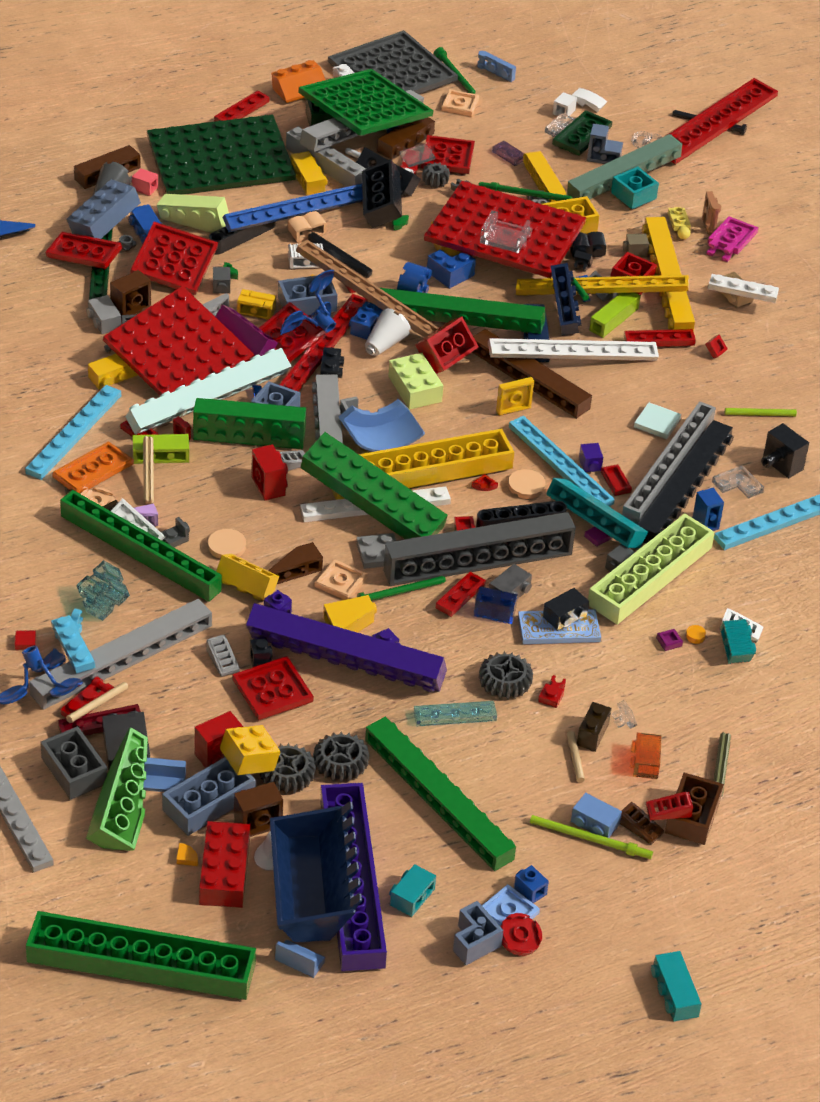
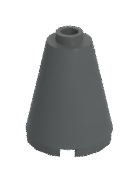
(112, 171)

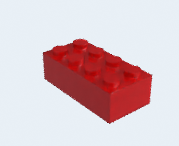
(224, 864)

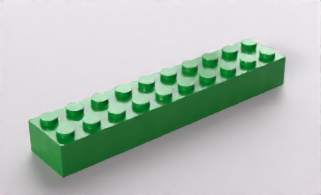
(141, 955)

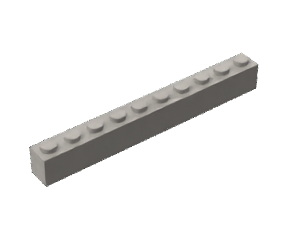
(331, 132)
(668, 462)
(127, 650)

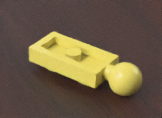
(679, 222)

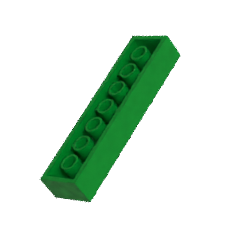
(372, 489)

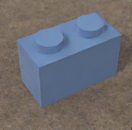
(596, 816)

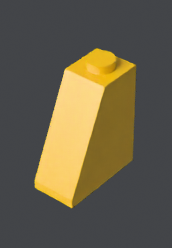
(351, 613)

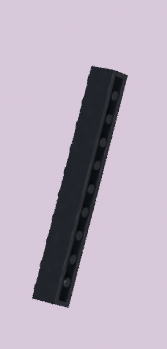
(686, 479)

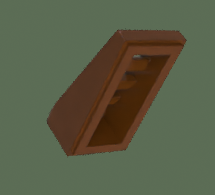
(631, 814)

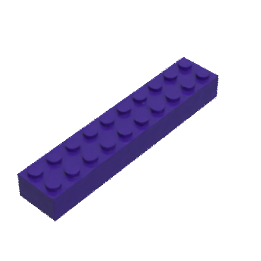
(347, 648)
(362, 937)

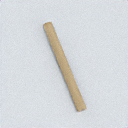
(97, 702)

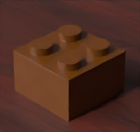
(131, 293)
(257, 806)

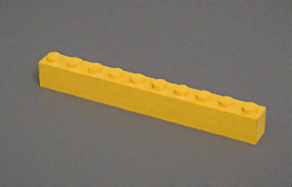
(663, 254)

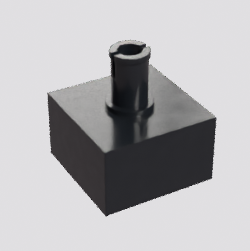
(785, 451)

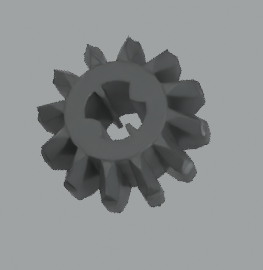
(435, 174)

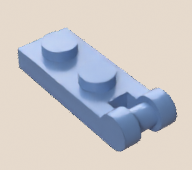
(496, 66)

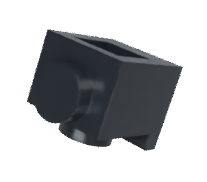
(260, 652)

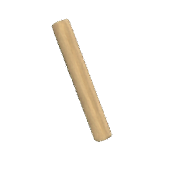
(148, 470)

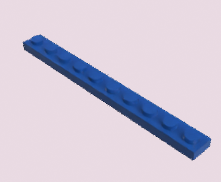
(293, 207)

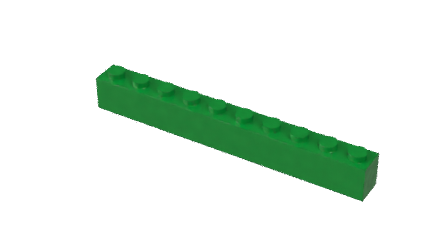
(474, 311)
(141, 545)
(440, 793)

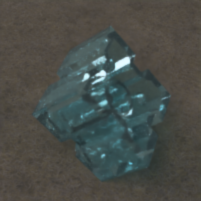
(103, 590)

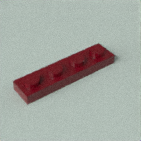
(92, 722)

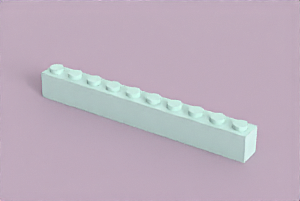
(215, 386)

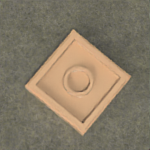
(460, 103)
(341, 580)

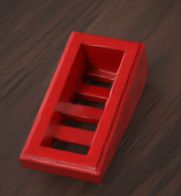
(669, 801)

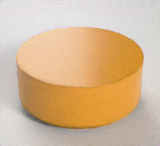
(695, 634)

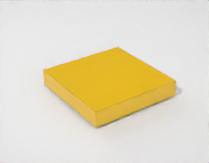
(514, 396)

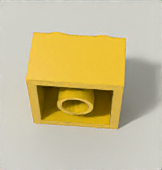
(250, 750)

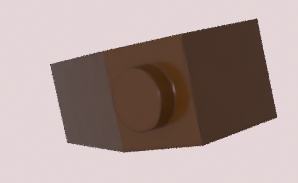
(298, 563)

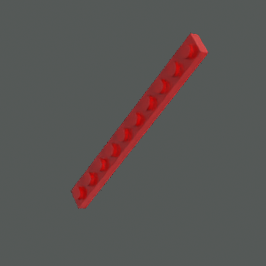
(313, 356)

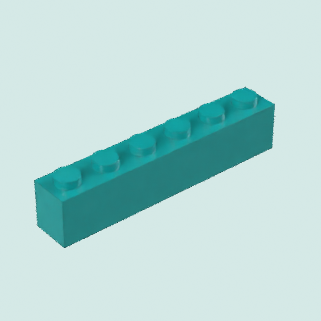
(597, 513)

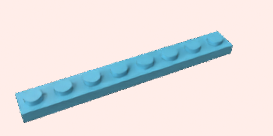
(73, 432)
(558, 459)
(768, 523)

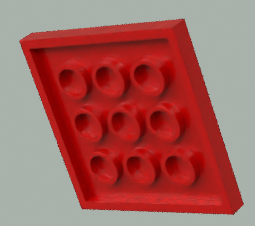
(175, 257)

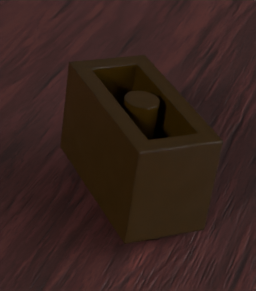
(594, 726)

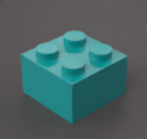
(634, 187)

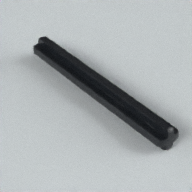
(341, 255)

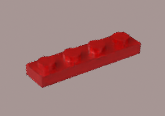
(243, 107)
(666, 338)

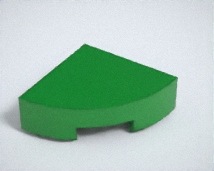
(398, 223)
(233, 272)

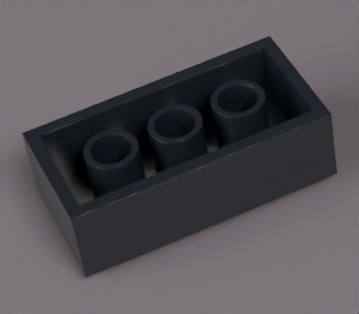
(381, 193)

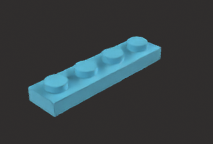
(73, 644)

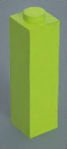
(614, 313)

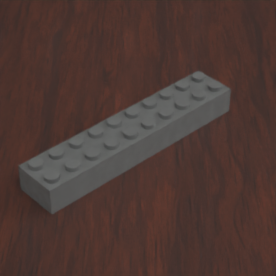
(478, 548)

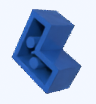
(449, 269)

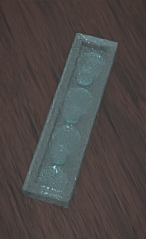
(455, 713)

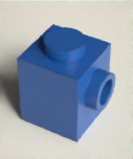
(531, 884)

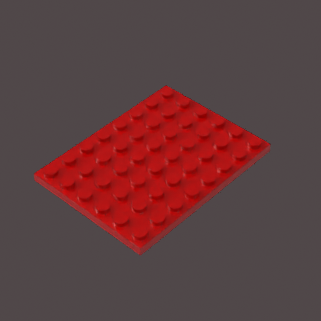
(467, 210)

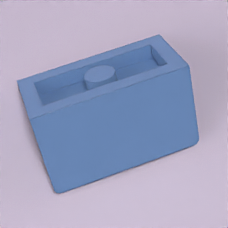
(163, 774)
(298, 957)

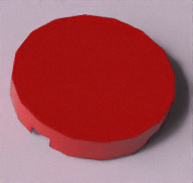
(521, 934)

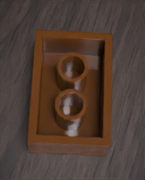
(705, 799)

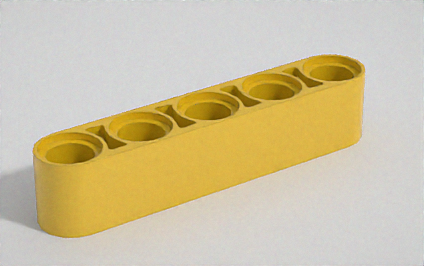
(542, 173)

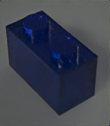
(495, 605)

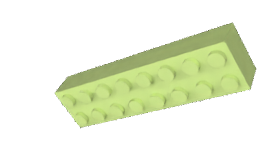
(650, 568)

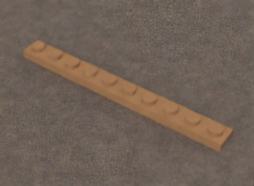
(364, 287)

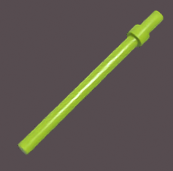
(631, 849)

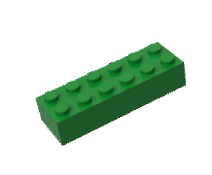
(249, 423)

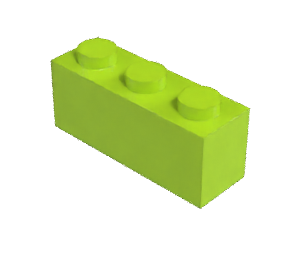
(166, 448)

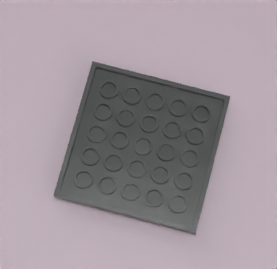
(398, 60)

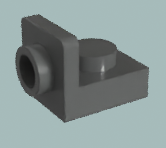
(178, 534)

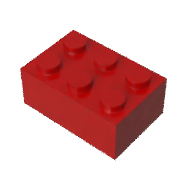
(447, 345)

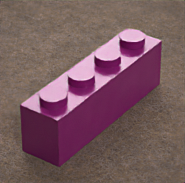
(245, 331)

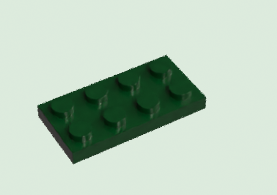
(576, 135)

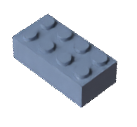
(104, 210)
(205, 796)

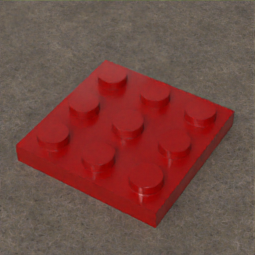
(451, 152)
(295, 341)
(272, 688)

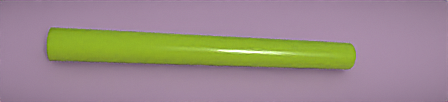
(760, 412)

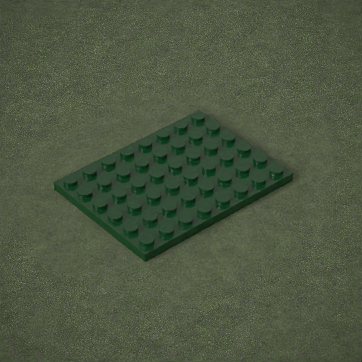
(220, 155)

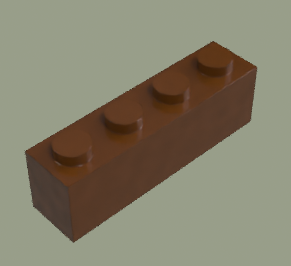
(405, 137)
(88, 172)

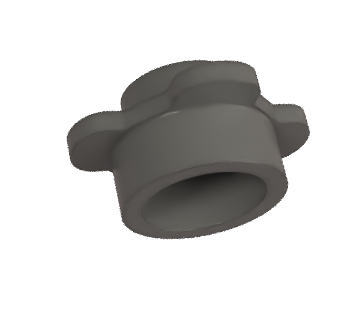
(126, 242)

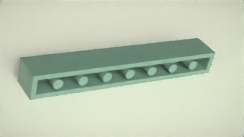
(647, 158)

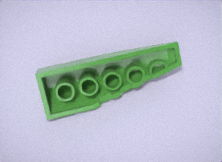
(120, 802)

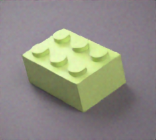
(415, 381)

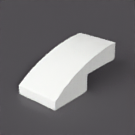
(591, 99)

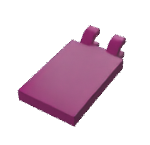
(731, 237)

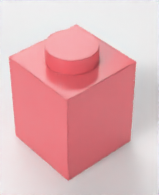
(145, 181)

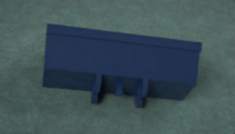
(314, 872)

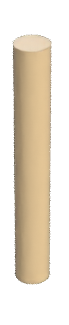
(575, 757)

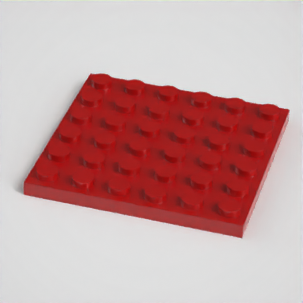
(176, 343)

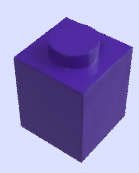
(591, 457)

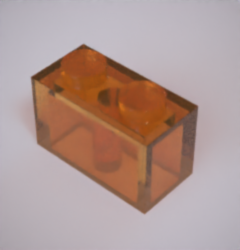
(646, 755)

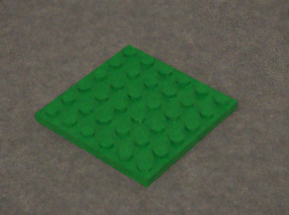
(365, 102)

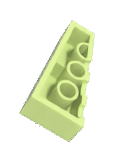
(194, 211)

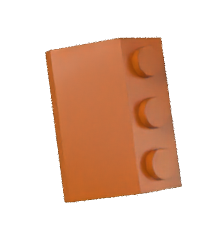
(288, 80)

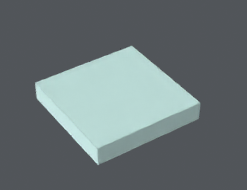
(657, 420)

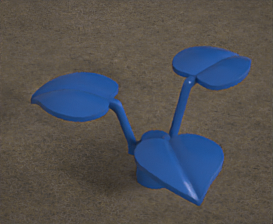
(322, 315)
(37, 664)

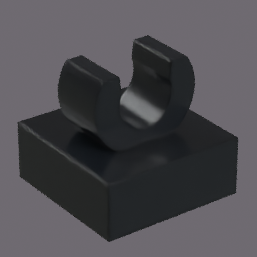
(583, 259)

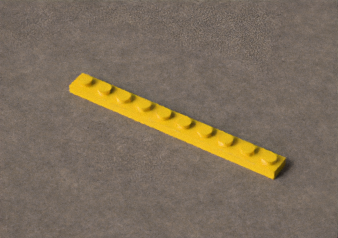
(610, 285)

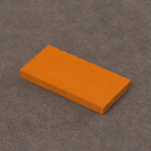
(93, 468)

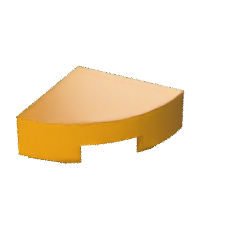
(187, 855)

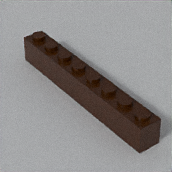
(546, 382)

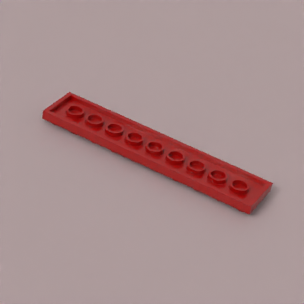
(722, 116)

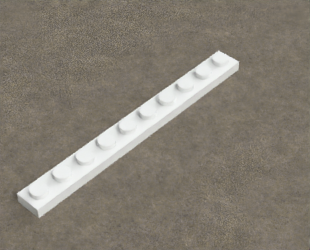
(572, 349)

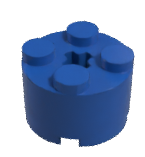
(414, 278)

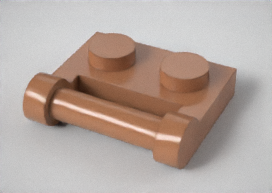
(710, 212)

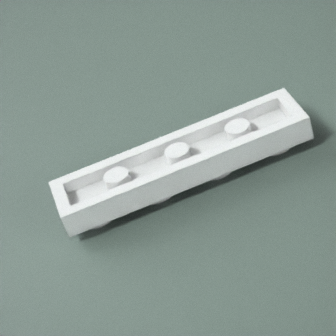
(743, 288)

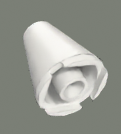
(387, 332)

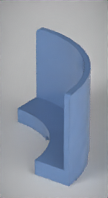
(382, 430)

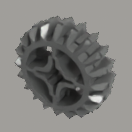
(506, 675)
(339, 762)
(287, 774)

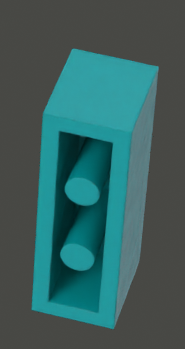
(676, 986)

